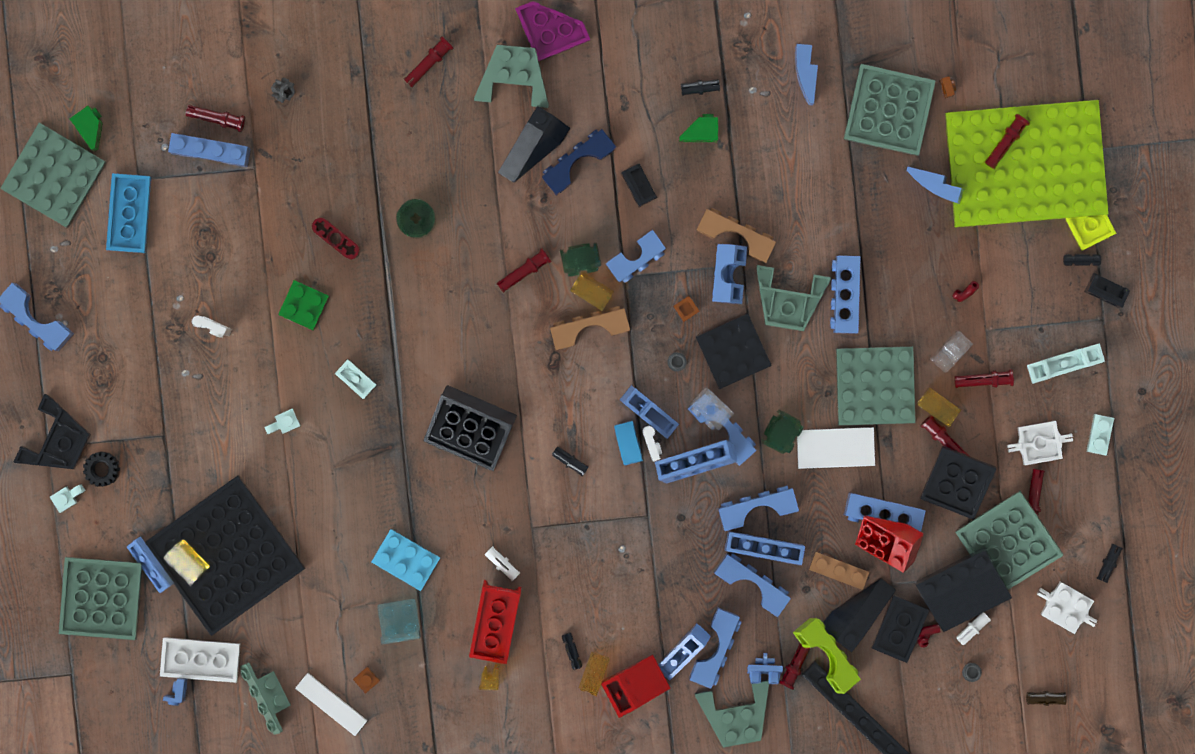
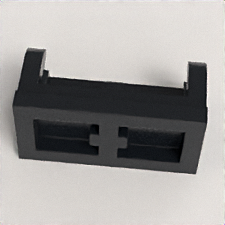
(638, 185)
(1107, 291)

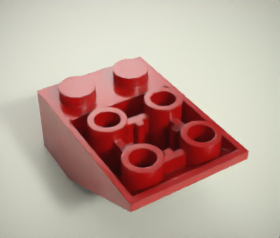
(889, 541)
(635, 685)

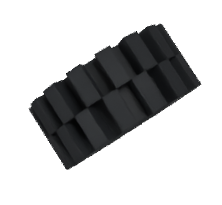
(89, 469)

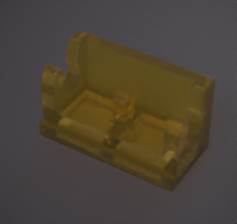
(592, 291)
(938, 407)
(186, 562)
(594, 673)
(491, 680)

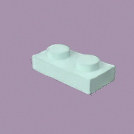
(355, 379)
(1100, 434)

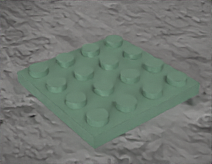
(889, 109)
(53, 175)
(875, 385)
(1013, 539)
(100, 598)

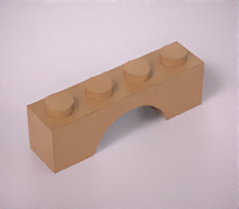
(758, 245)
(565, 334)

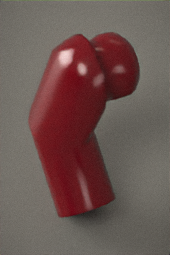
(960, 295)
(925, 634)

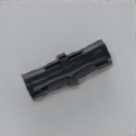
(700, 87)
(1109, 563)

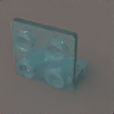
(399, 621)

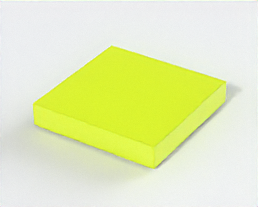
(1090, 229)

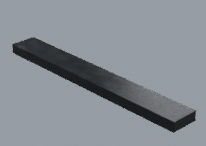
(853, 712)

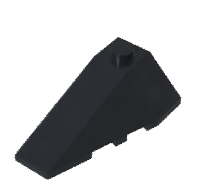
(536, 141)
(855, 617)

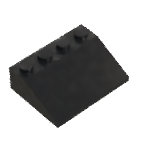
(469, 427)
(963, 589)

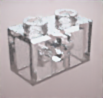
(951, 351)
(699, 408)

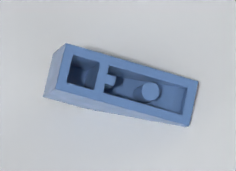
(684, 651)

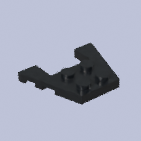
(63, 444)

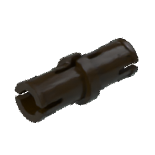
(1046, 698)

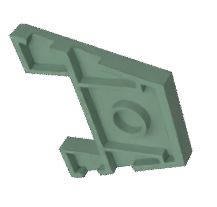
(513, 66)
(785, 307)
(737, 723)

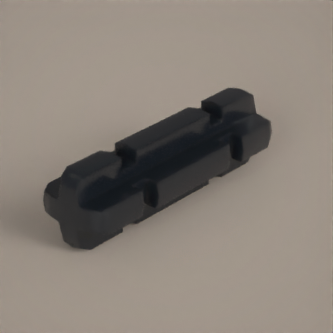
(1082, 259)
(572, 651)

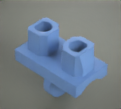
(756, 670)

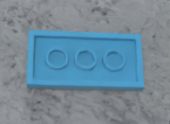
(128, 213)

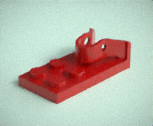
(494, 623)

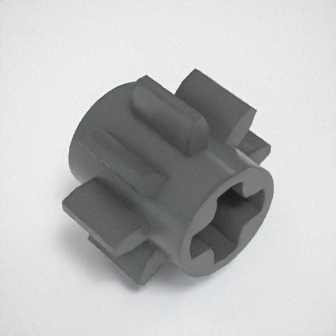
(283, 90)

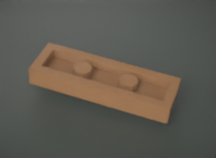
(839, 570)

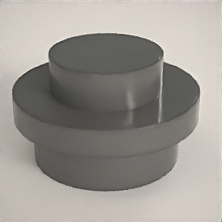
(677, 361)
(971, 672)

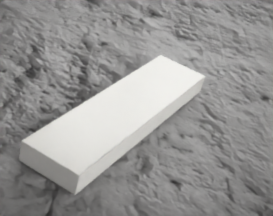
(331, 704)

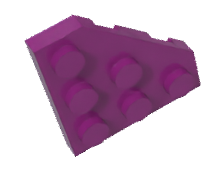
(550, 30)

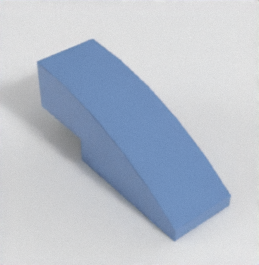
(806, 72)
(936, 184)
(649, 412)

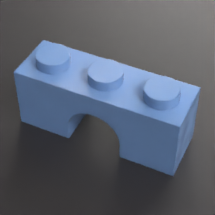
(727, 259)
(623, 268)

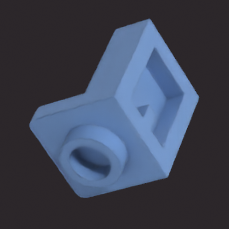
(179, 689)

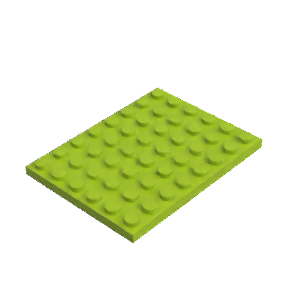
(1043, 176)

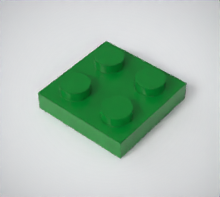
(303, 305)

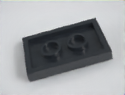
(900, 629)

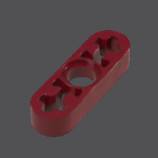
(321, 233)

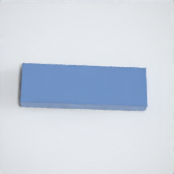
(150, 564)

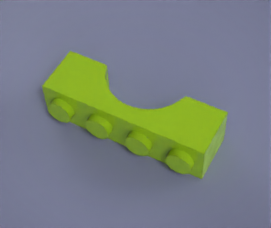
(841, 674)

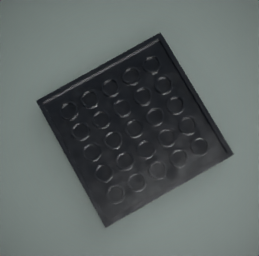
(239, 545)

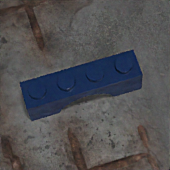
(597, 146)

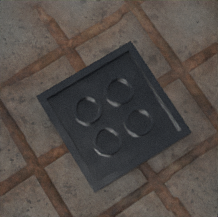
(733, 351)
(958, 482)

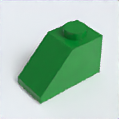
(89, 126)
(702, 130)

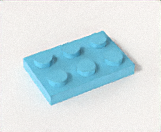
(405, 559)

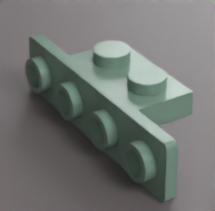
(268, 695)

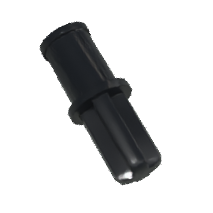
(570, 461)

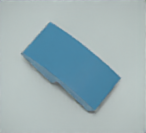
(628, 443)

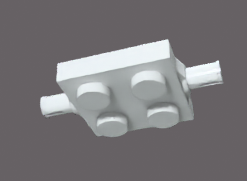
(1040, 443)
(1067, 607)

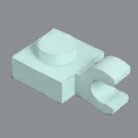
(285, 421)
(66, 498)

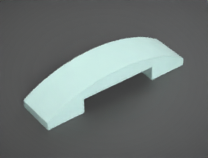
(1065, 363)

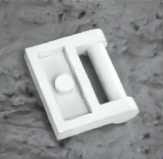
(215, 328)
(654, 448)

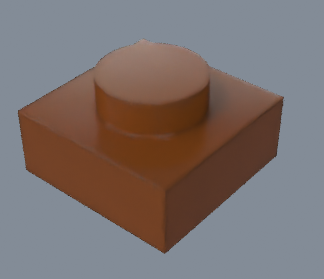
(948, 87)
(686, 308)
(366, 679)

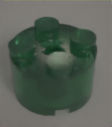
(407, 212)
(580, 258)
(782, 432)

